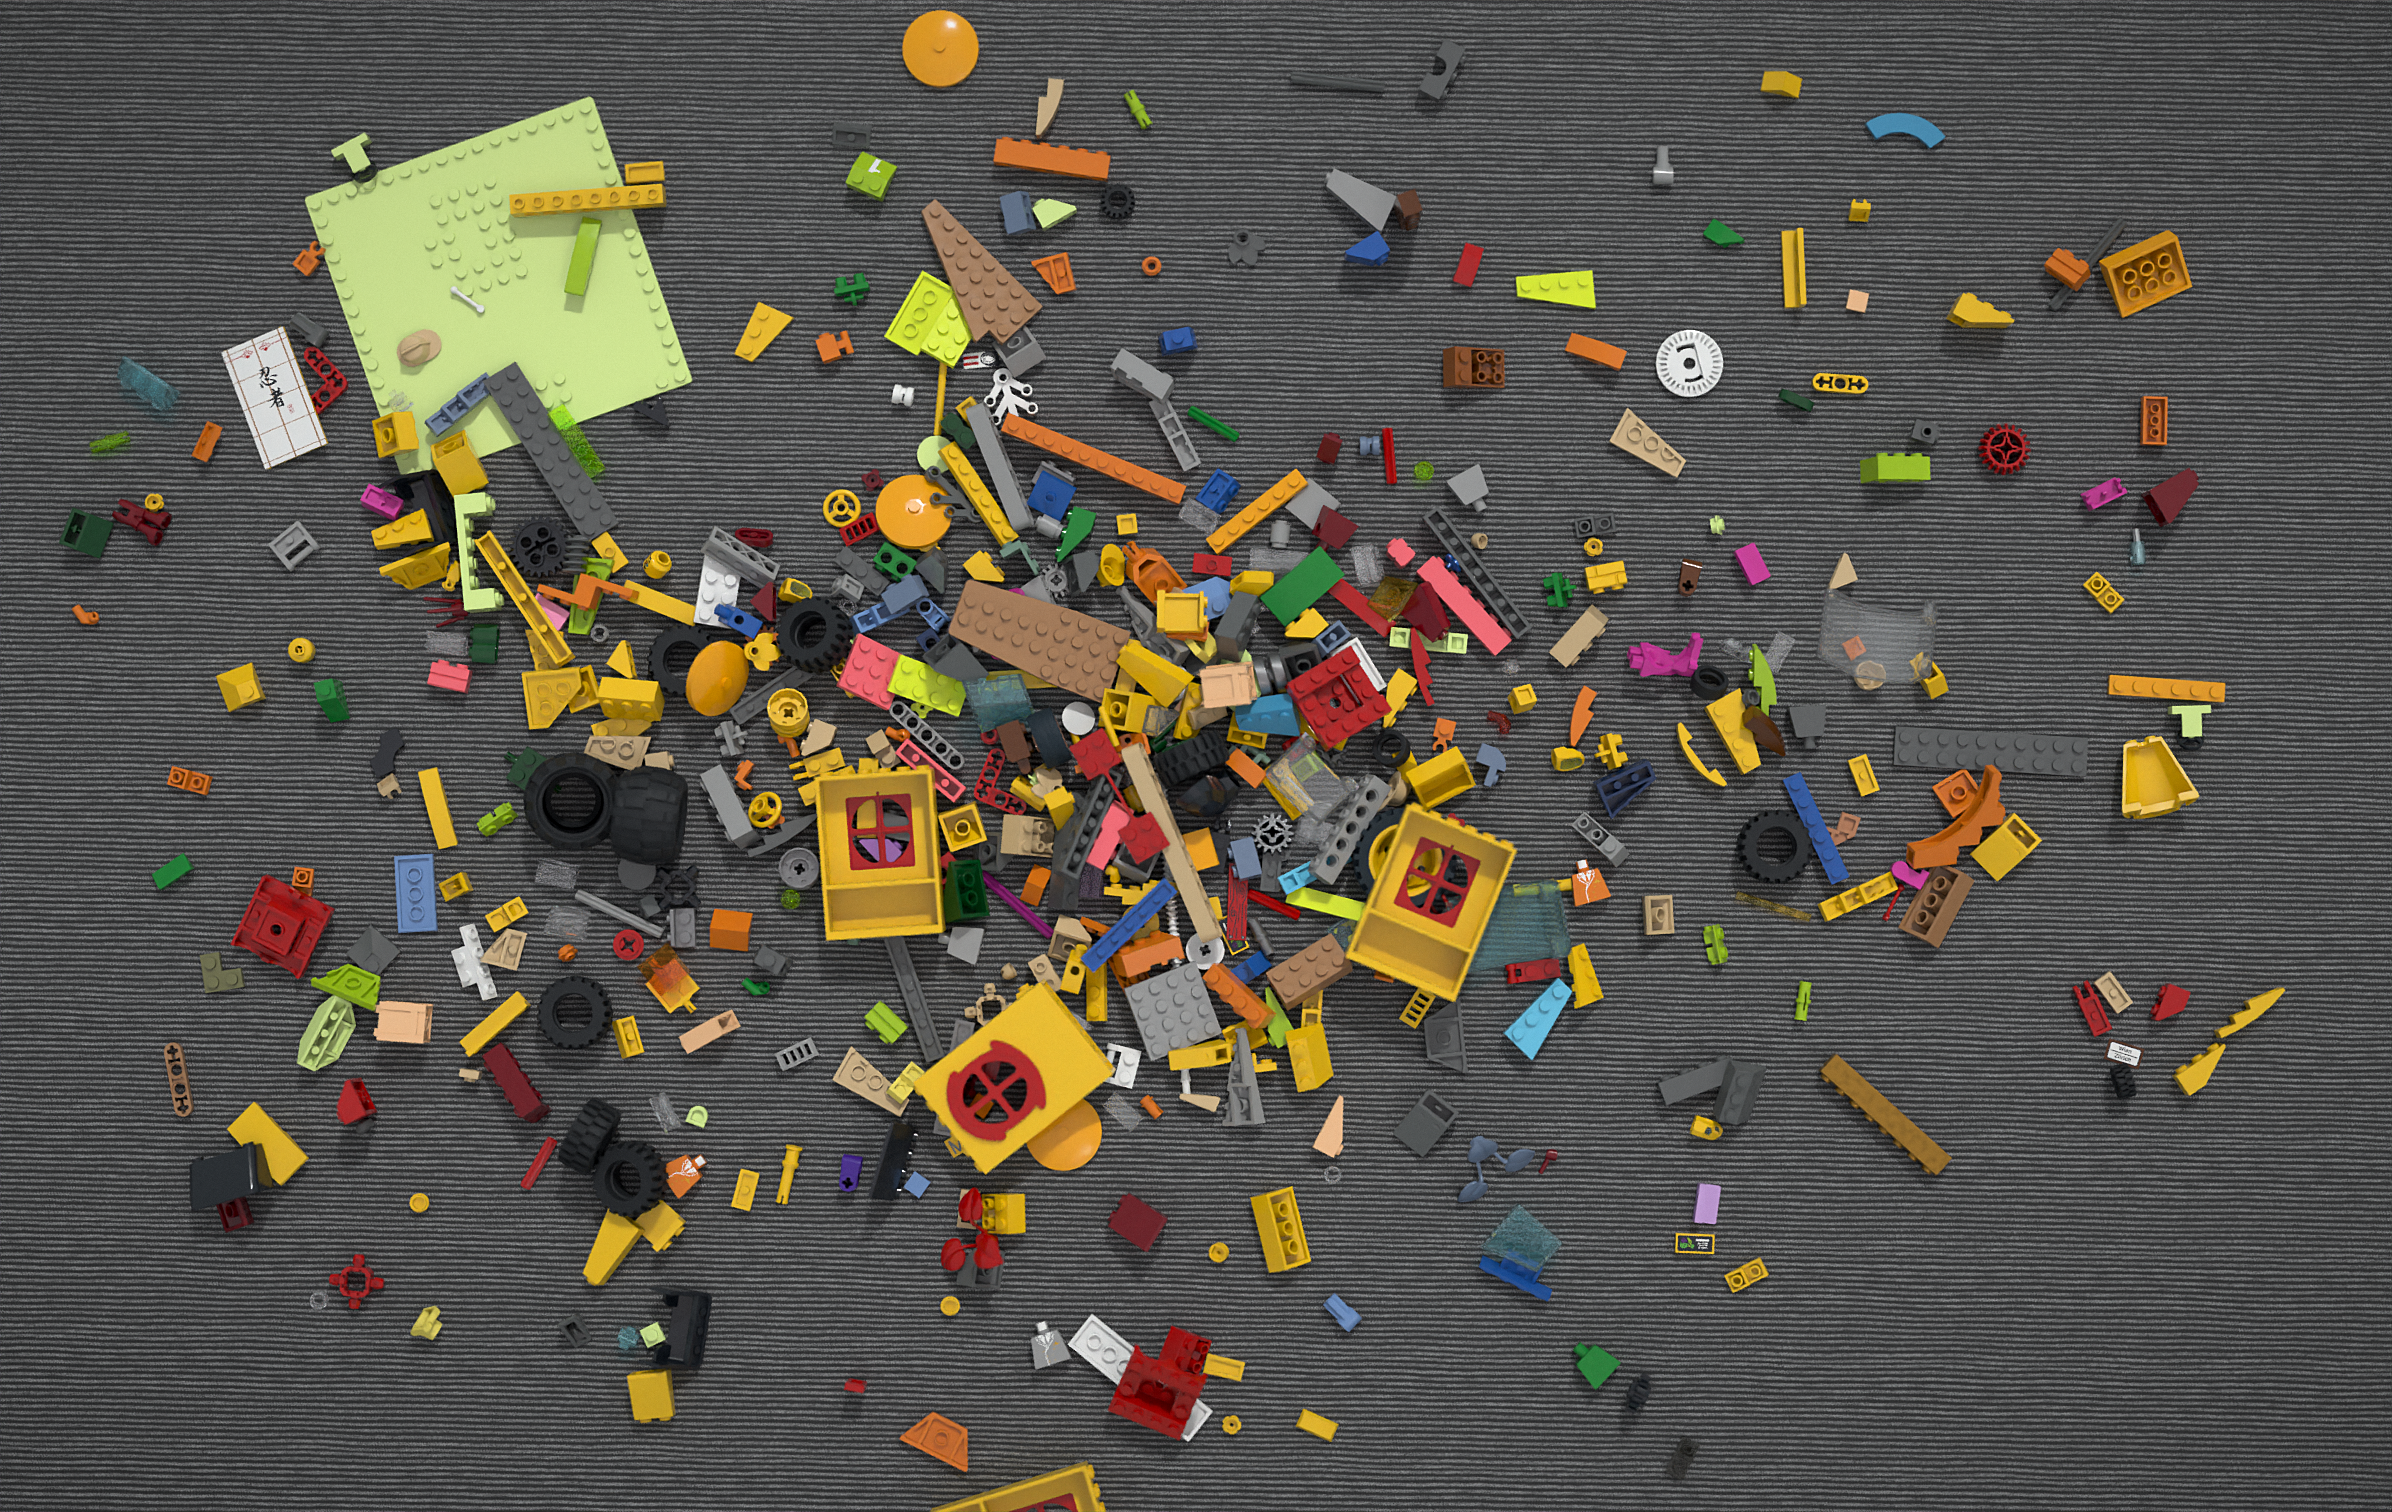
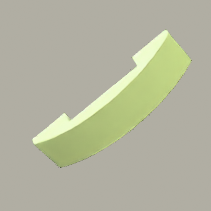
(1451, 644)

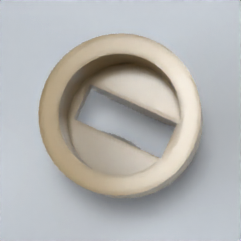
(1479, 540)
(1008, 972)

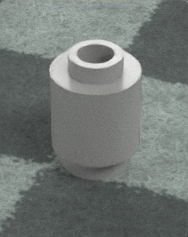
(1049, 526)
(1280, 534)

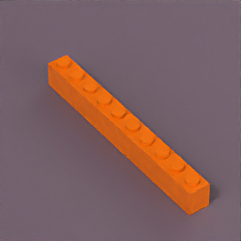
(1093, 459)

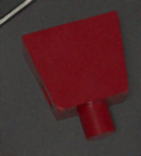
(1332, 529)

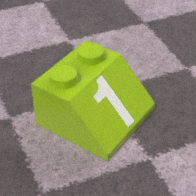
(871, 176)

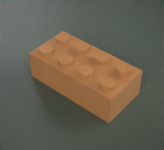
(1309, 971)

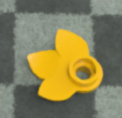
(765, 651)

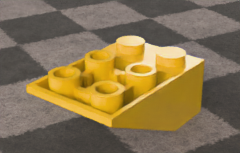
(1974, 314)
(2005, 846)

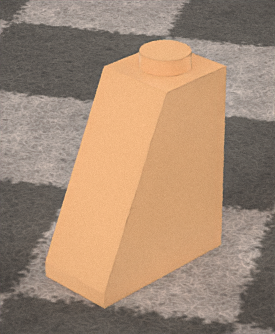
(709, 1031)

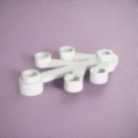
(1009, 399)

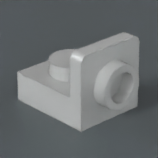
(848, 587)

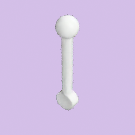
(480, 308)

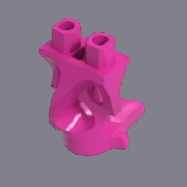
(1657, 661)

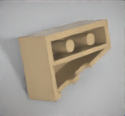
(1579, 636)

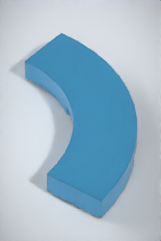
(1905, 123)

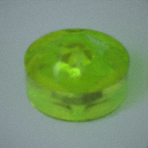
(1423, 470)
(790, 899)

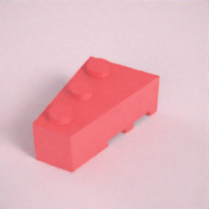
(1108, 835)

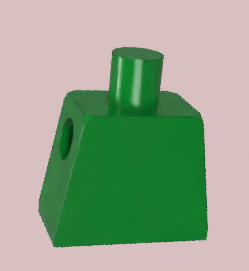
(1595, 1363)

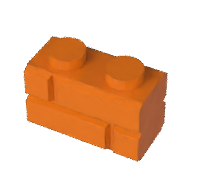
(2067, 269)

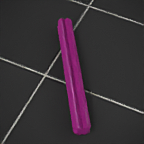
(1017, 905)

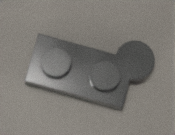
(1272, 870)

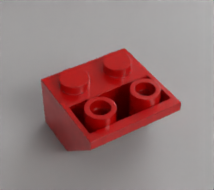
(1185, 1349)

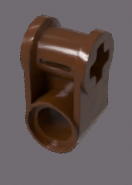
(1690, 574)

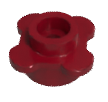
(874, 474)

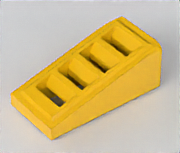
(1430, 996)

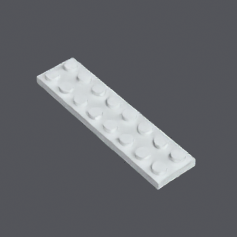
(1111, 1354)

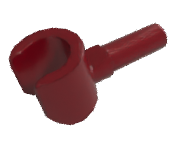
(969, 1087)
(1550, 1155)

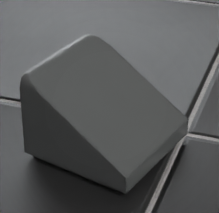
(648, 906)

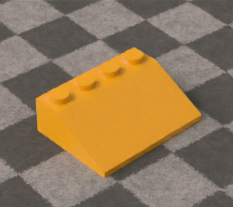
(2146, 273)

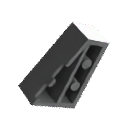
(1236, 626)

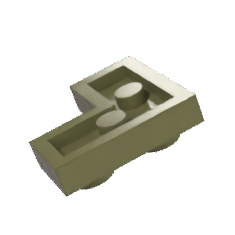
(215, 978)

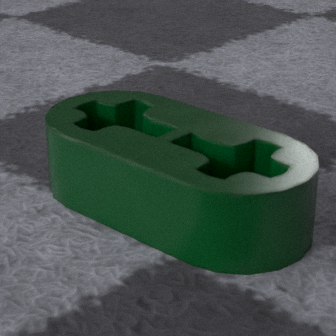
(1796, 400)

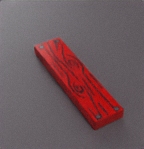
(1236, 908)

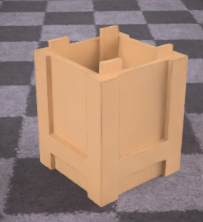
(1228, 684)
(404, 1021)

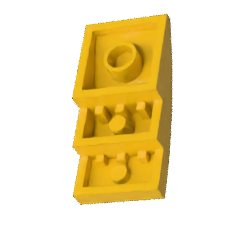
(281, 1151)

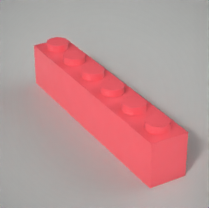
(1464, 606)

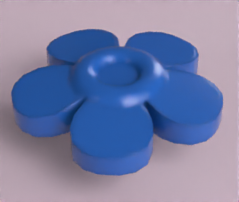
(1453, 564)

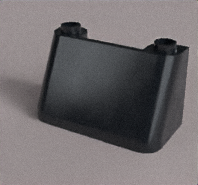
(228, 1176)

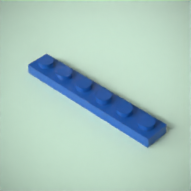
(1818, 832)
(1128, 925)

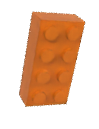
(2153, 421)

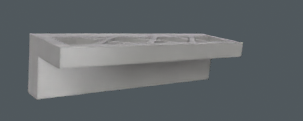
(739, 560)

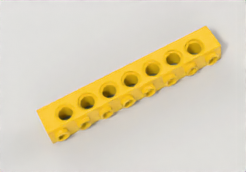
(587, 200)

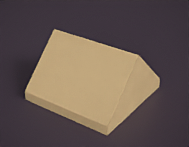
(1658, 914)

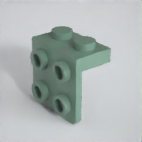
(1011, 549)

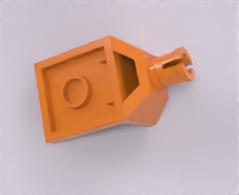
(1150, 571)

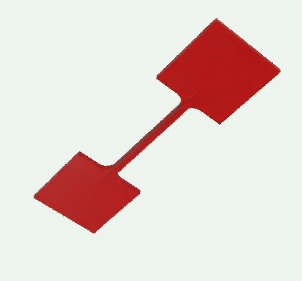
(1142, 834)

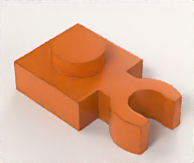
(307, 260)
(1443, 731)

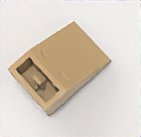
(1028, 836)

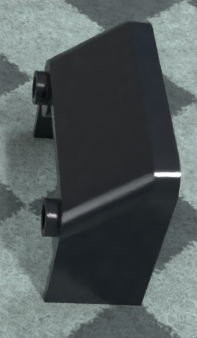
(427, 492)
(686, 1329)

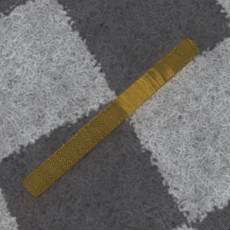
(1773, 906)

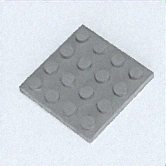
(1172, 1010)

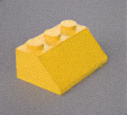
(1309, 1056)

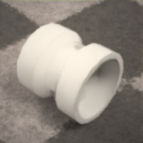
(899, 397)

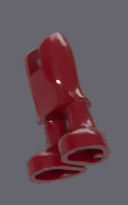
(137, 518)

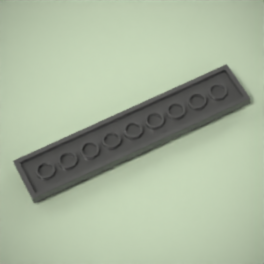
(550, 452)
(2003, 750)

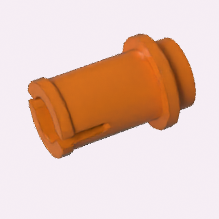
(1153, 1109)

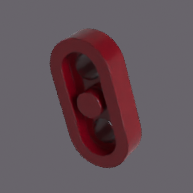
(754, 537)

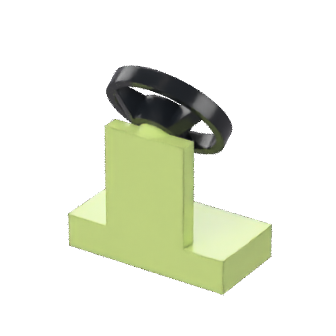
(356, 157)
(2191, 724)

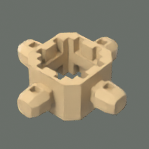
(989, 989)

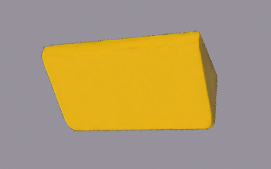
(627, 1037)

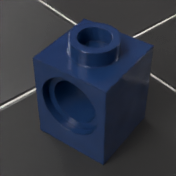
(925, 636)

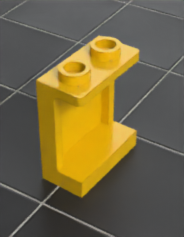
(1181, 612)

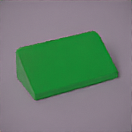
(172, 871)

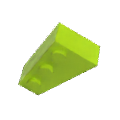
(1895, 468)

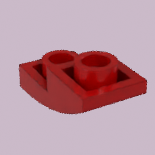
(1468, 264)

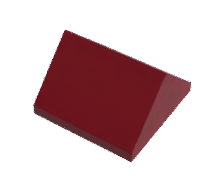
(766, 602)
(235, 1214)

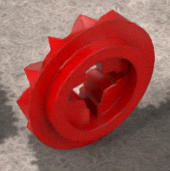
(619, 943)

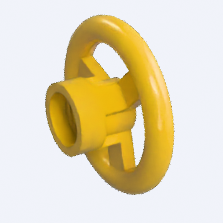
(840, 493)
(761, 807)

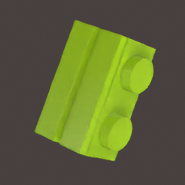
(885, 1022)

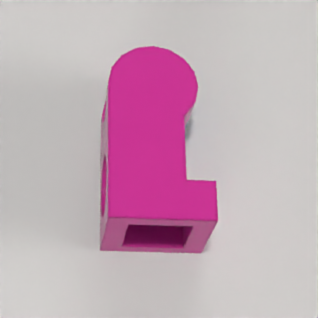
(1903, 873)

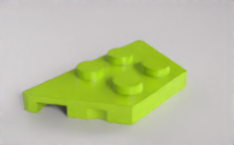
(352, 985)

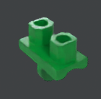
(843, 289)
(1559, 599)

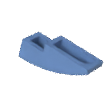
(873, 618)

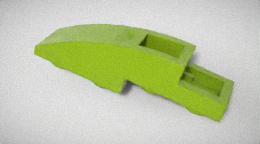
(1761, 676)

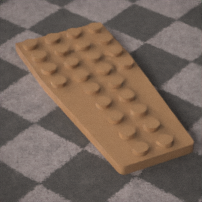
(1040, 638)

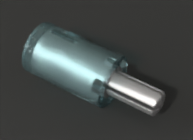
(2137, 549)

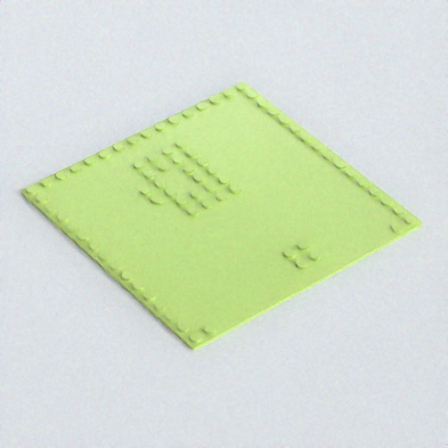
(449, 224)

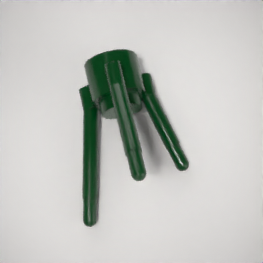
(1159, 742)

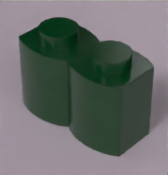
(962, 435)
(485, 643)

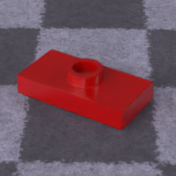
(1212, 564)

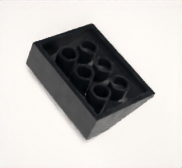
(893, 1160)

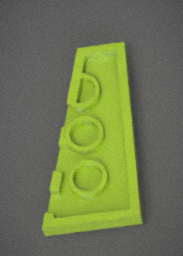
(580, 620)

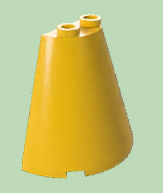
(2153, 780)

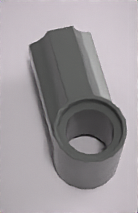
(312, 331)

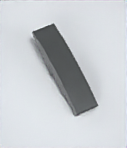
(789, 831)

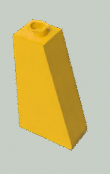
(1154, 673)
(611, 1246)

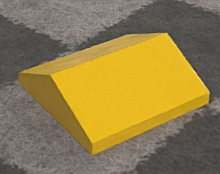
(587, 694)

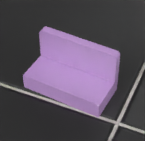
(1706, 1203)

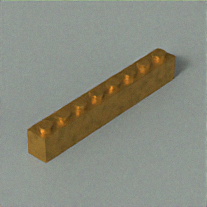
(1885, 1114)

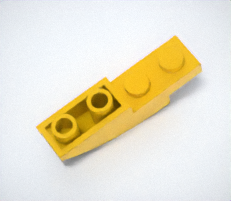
(1134, 893)

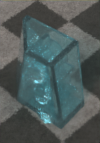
(998, 701)
(1522, 1239)

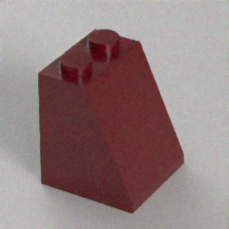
(2170, 496)
(1137, 1221)

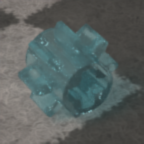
(627, 1338)

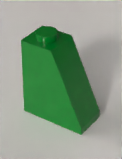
(332, 699)

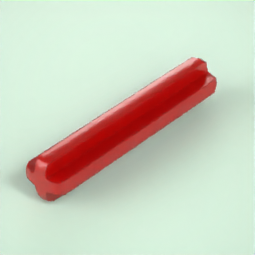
(1389, 455)
(1273, 904)
(538, 1163)

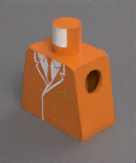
(1587, 885)
(684, 1173)

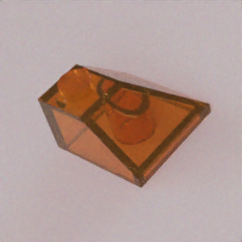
(664, 969)

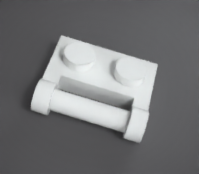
(1126, 1067)

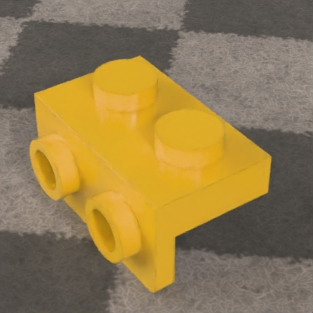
(1256, 1037)

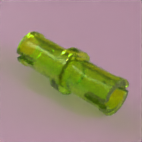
(109, 442)

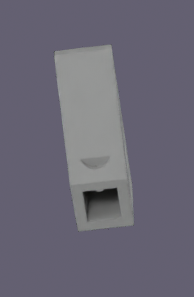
(1600, 839)

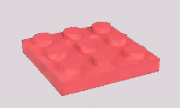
(869, 671)

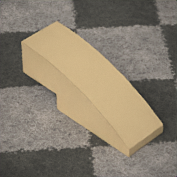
(1049, 106)

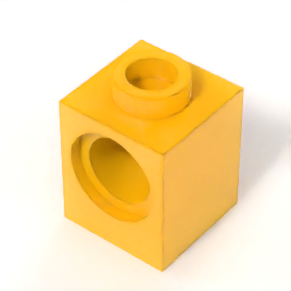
(1522, 699)

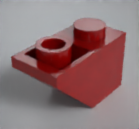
(2170, 1001)

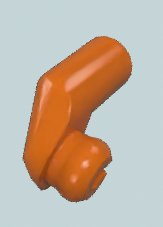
(85, 617)
(899, 735)
(791, 744)

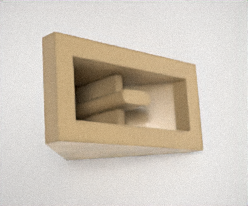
(1843, 573)

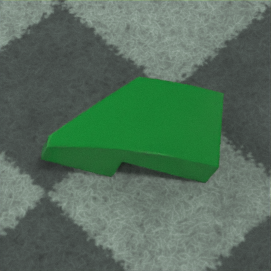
(1721, 234)

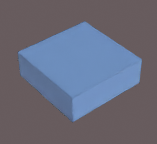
(917, 1184)

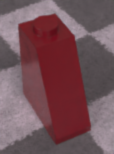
(1427, 613)

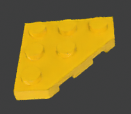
(549, 693)

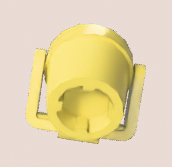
(427, 1323)

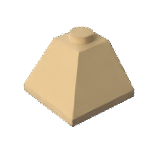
(1066, 936)

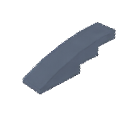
(458, 406)

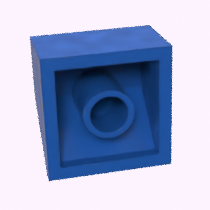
(1369, 251)

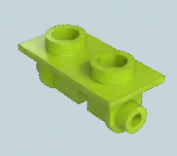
(489, 825)
(1716, 937)

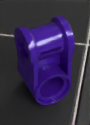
(850, 1168)

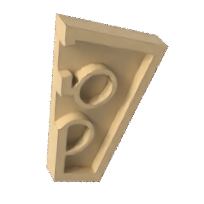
(618, 750)

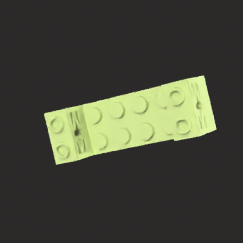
(465, 507)

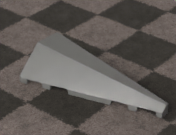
(1145, 626)
(1244, 1099)

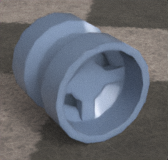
(1365, 445)

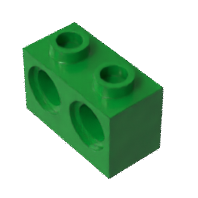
(897, 559)

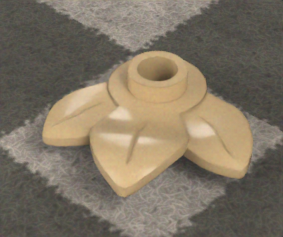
(1047, 782)

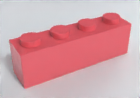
(943, 780)

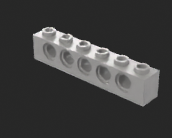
(1368, 808)

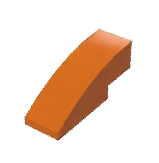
(1596, 351)
(1580, 714)

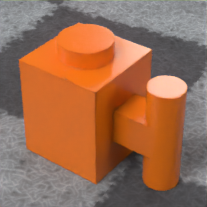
(830, 348)

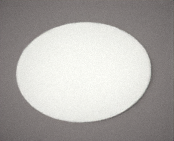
(1078, 718)

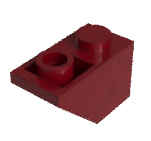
(1329, 448)

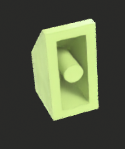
(1052, 212)

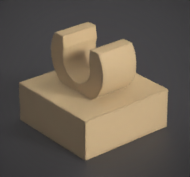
(387, 785)

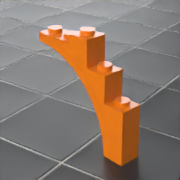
(1965, 831)

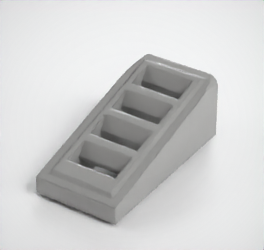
(781, 1060)

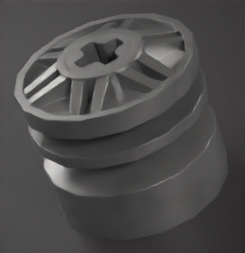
(792, 860)

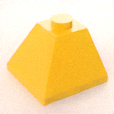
(240, 687)

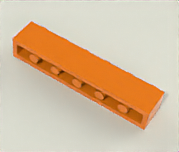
(1051, 159)

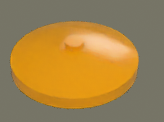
(940, 48)
(907, 514)
(717, 678)
(1068, 1139)

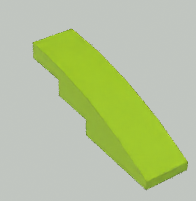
(582, 256)

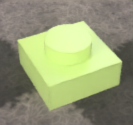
(652, 1334)

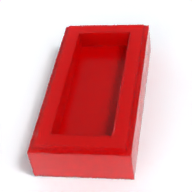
(856, 1385)

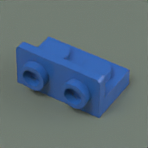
(1218, 491)

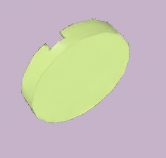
(928, 453)

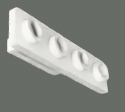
(470, 967)

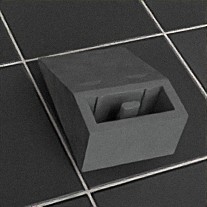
(1425, 1122)

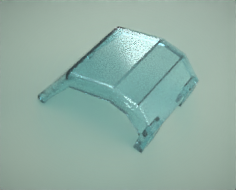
(1523, 926)

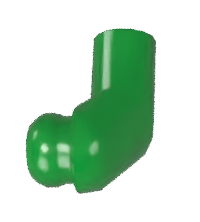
(756, 989)

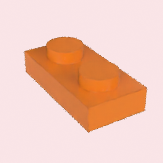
(206, 442)

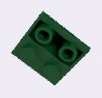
(86, 533)

